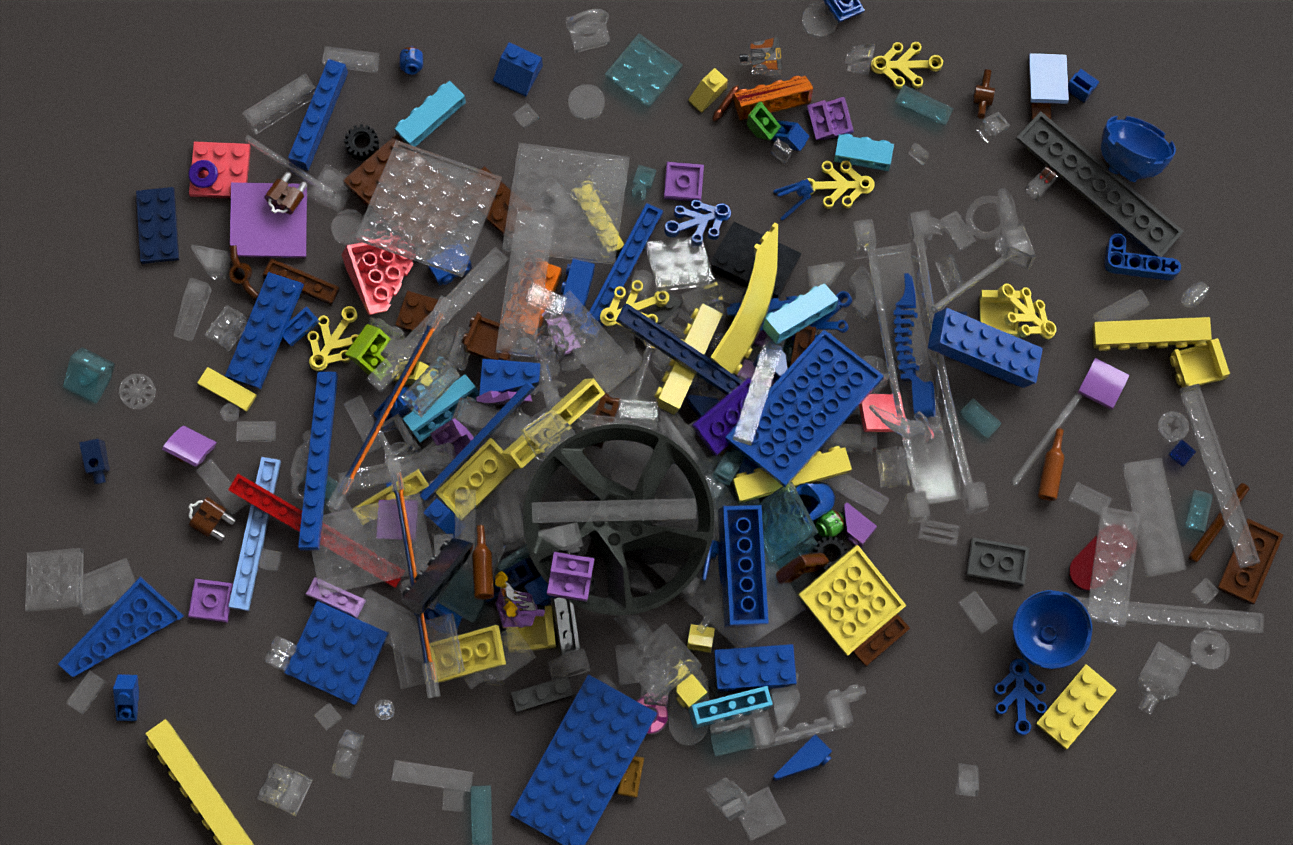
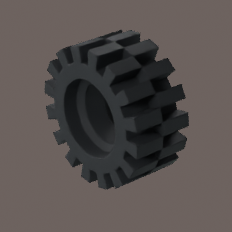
(358, 132)
(830, 543)

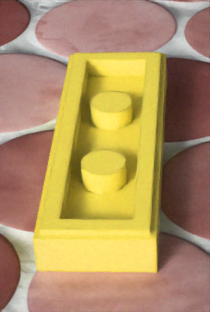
(227, 389)

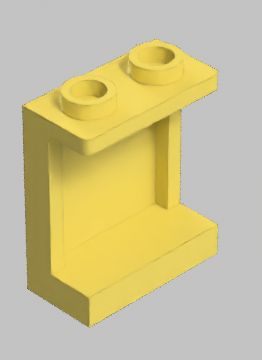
(994, 309)
(1200, 364)
(541, 633)

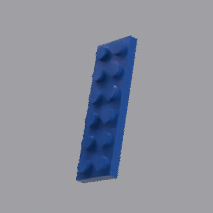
(264, 330)

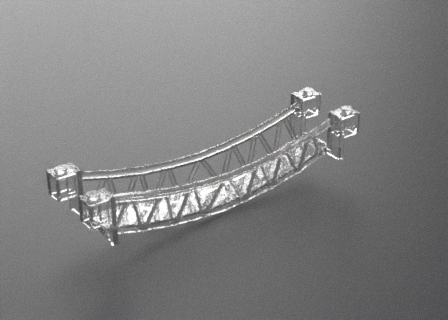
(928, 463)

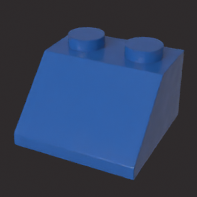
(518, 69)

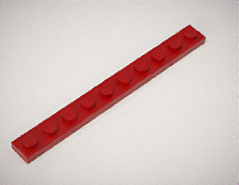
(273, 506)

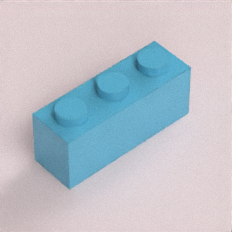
(864, 152)

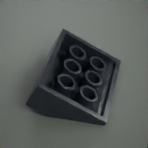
(736, 258)
(437, 575)

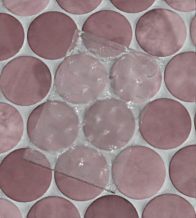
(368, 546)

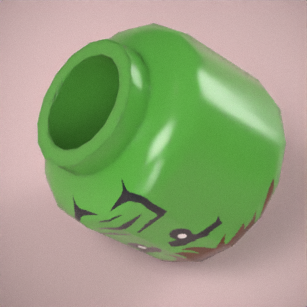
(830, 524)

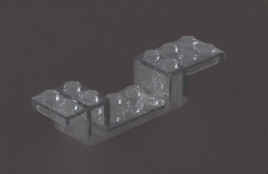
(762, 733)

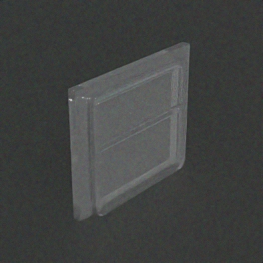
(443, 647)

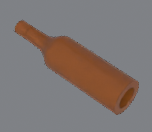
(1052, 470)
(482, 567)

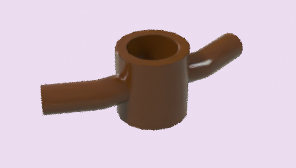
(984, 94)
(247, 269)

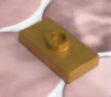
(631, 780)

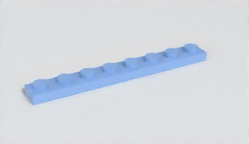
(253, 539)

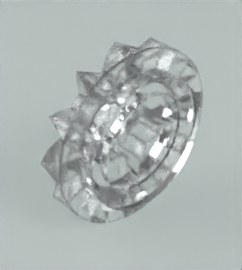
(1180, 422)

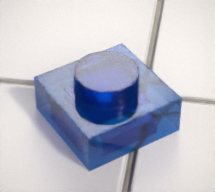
(1182, 453)

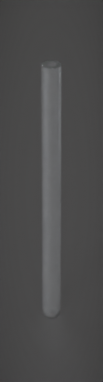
(291, 167)
(967, 285)
(1046, 439)

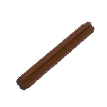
(1214, 528)

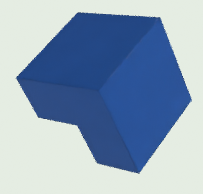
(1082, 85)

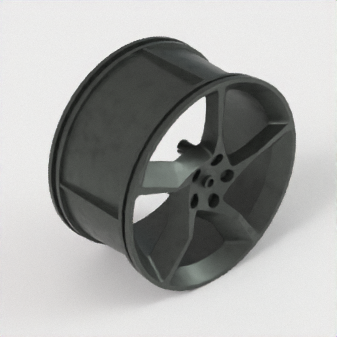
(617, 537)

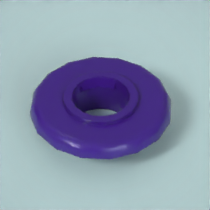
(199, 166)

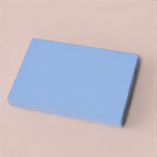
(1048, 78)

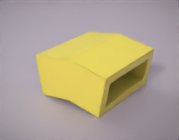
(700, 641)

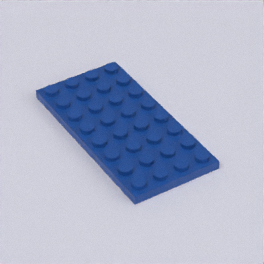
(808, 407)
(584, 763)

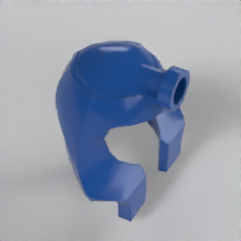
(820, 496)

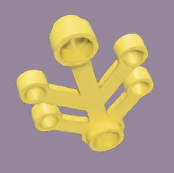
(904, 65)
(842, 184)
(631, 301)
(1043, 327)
(331, 341)

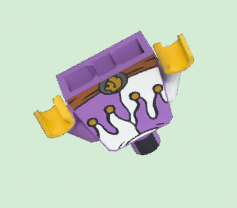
(515, 607)

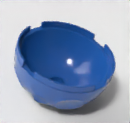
(1135, 148)
(1052, 629)

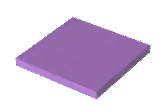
(261, 231)

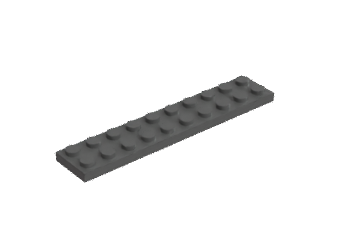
(1099, 185)

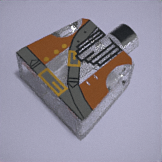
(764, 58)

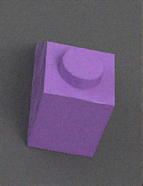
(857, 526)

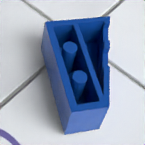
(508, 375)

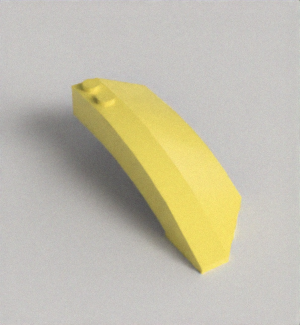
(754, 308)

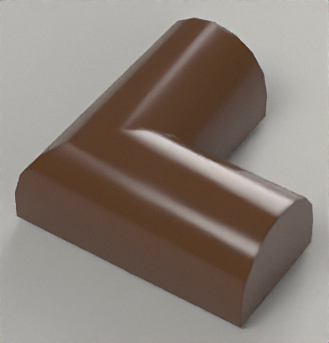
(801, 564)

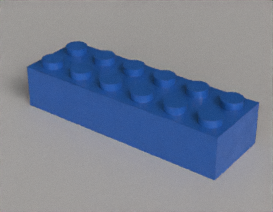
(985, 348)
(743, 565)

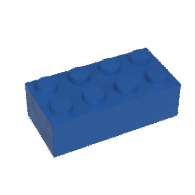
(754, 668)

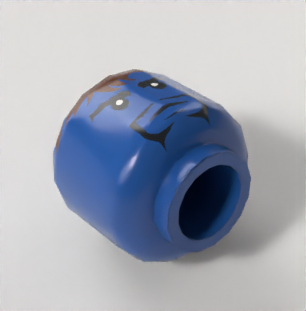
(411, 60)

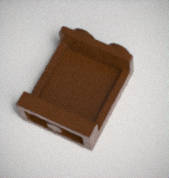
(483, 339)

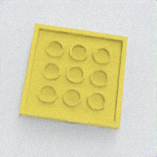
(851, 600)

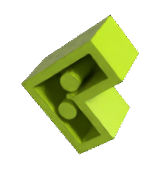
(368, 347)

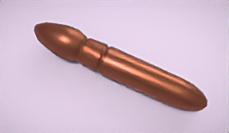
(725, 103)

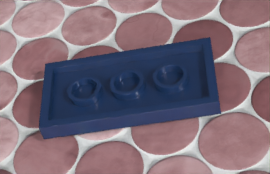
(157, 225)

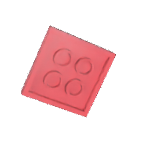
(232, 166)

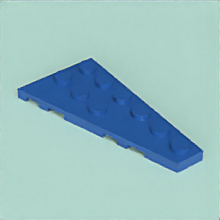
(129, 620)

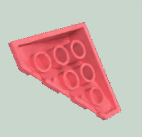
(375, 274)

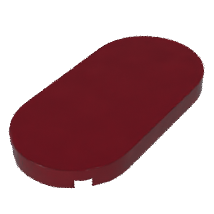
(1082, 566)

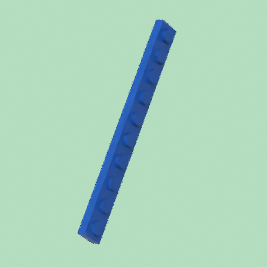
(318, 461)

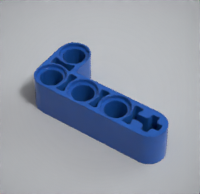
(1142, 261)

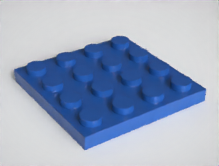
(336, 653)

